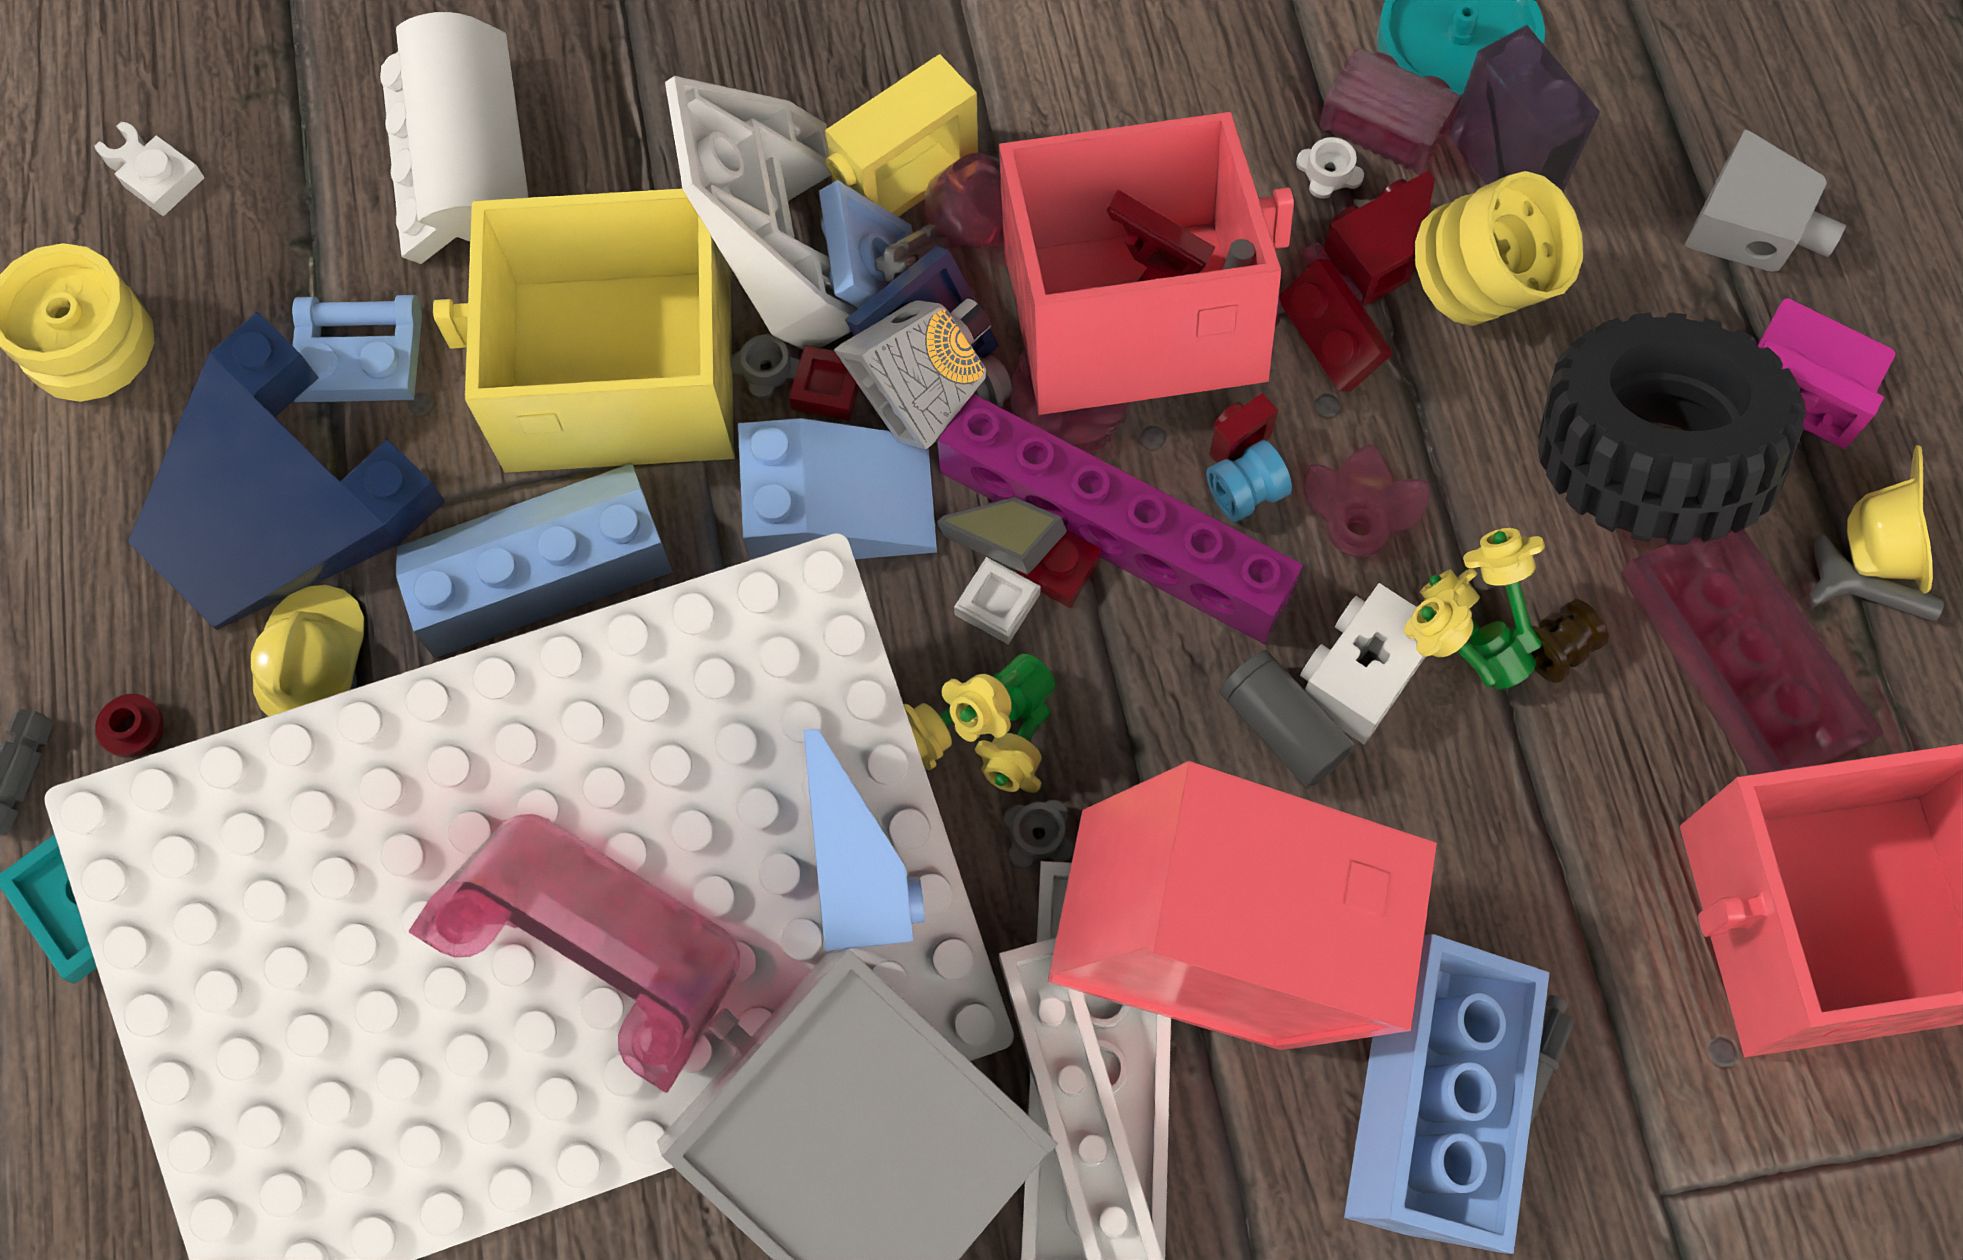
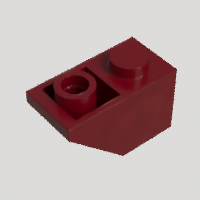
(1379, 238)

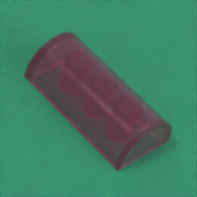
(1750, 654)

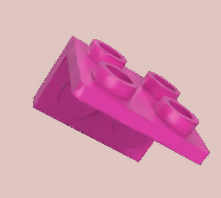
(1833, 368)

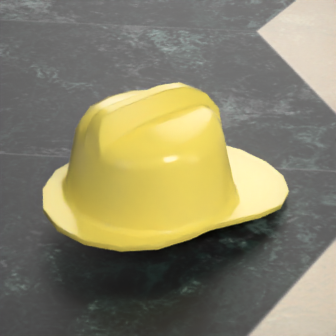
(1891, 532)
(307, 649)

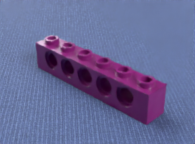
(1125, 517)

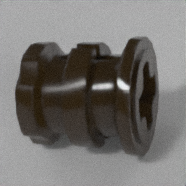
(1568, 639)

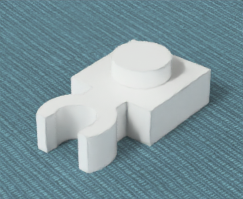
(151, 170)

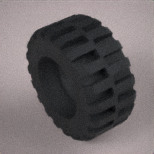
(1660, 481)

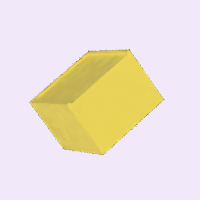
(596, 331)

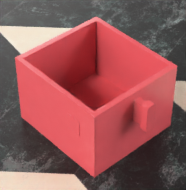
(1084, 316)
(1836, 898)
(1245, 911)

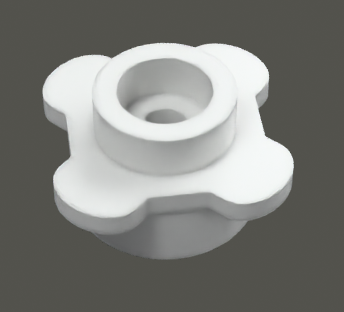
(1334, 154)

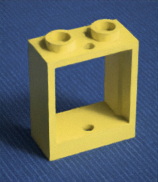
(905, 136)

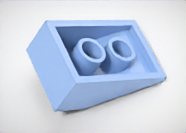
(829, 479)
(859, 874)

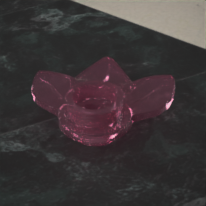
(1367, 496)

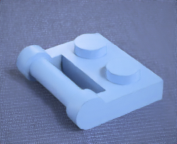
(359, 366)

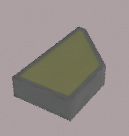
(1006, 531)

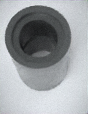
(1286, 719)

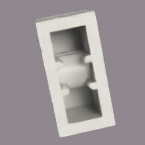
(1346, 689)

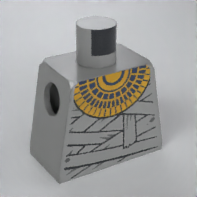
(918, 366)

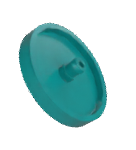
(1445, 35)

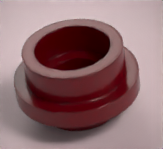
(143, 734)

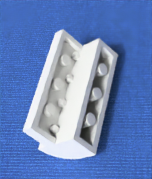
(449, 127)

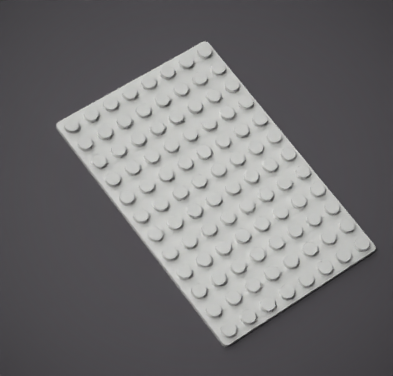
(383, 1101)

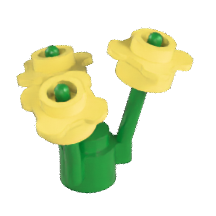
(1446, 622)
(986, 707)

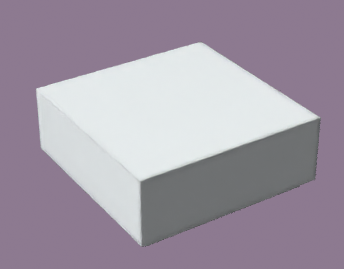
(997, 600)

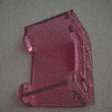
(602, 920)

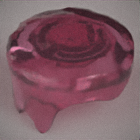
(967, 202)

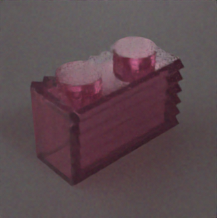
(1389, 109)

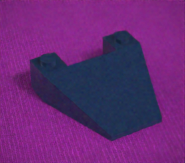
(247, 508)

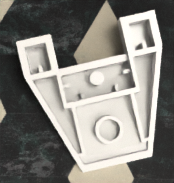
(739, 169)

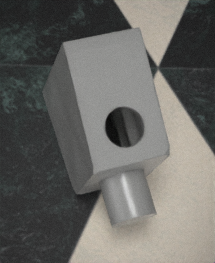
(1763, 208)

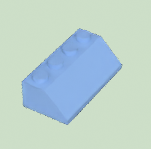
(530, 561)
(1452, 1102)

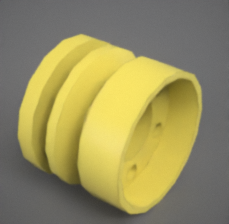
(1499, 249)

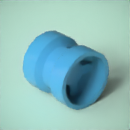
(1249, 480)

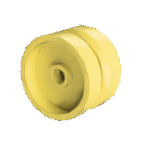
(73, 322)

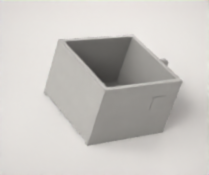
(852, 1128)

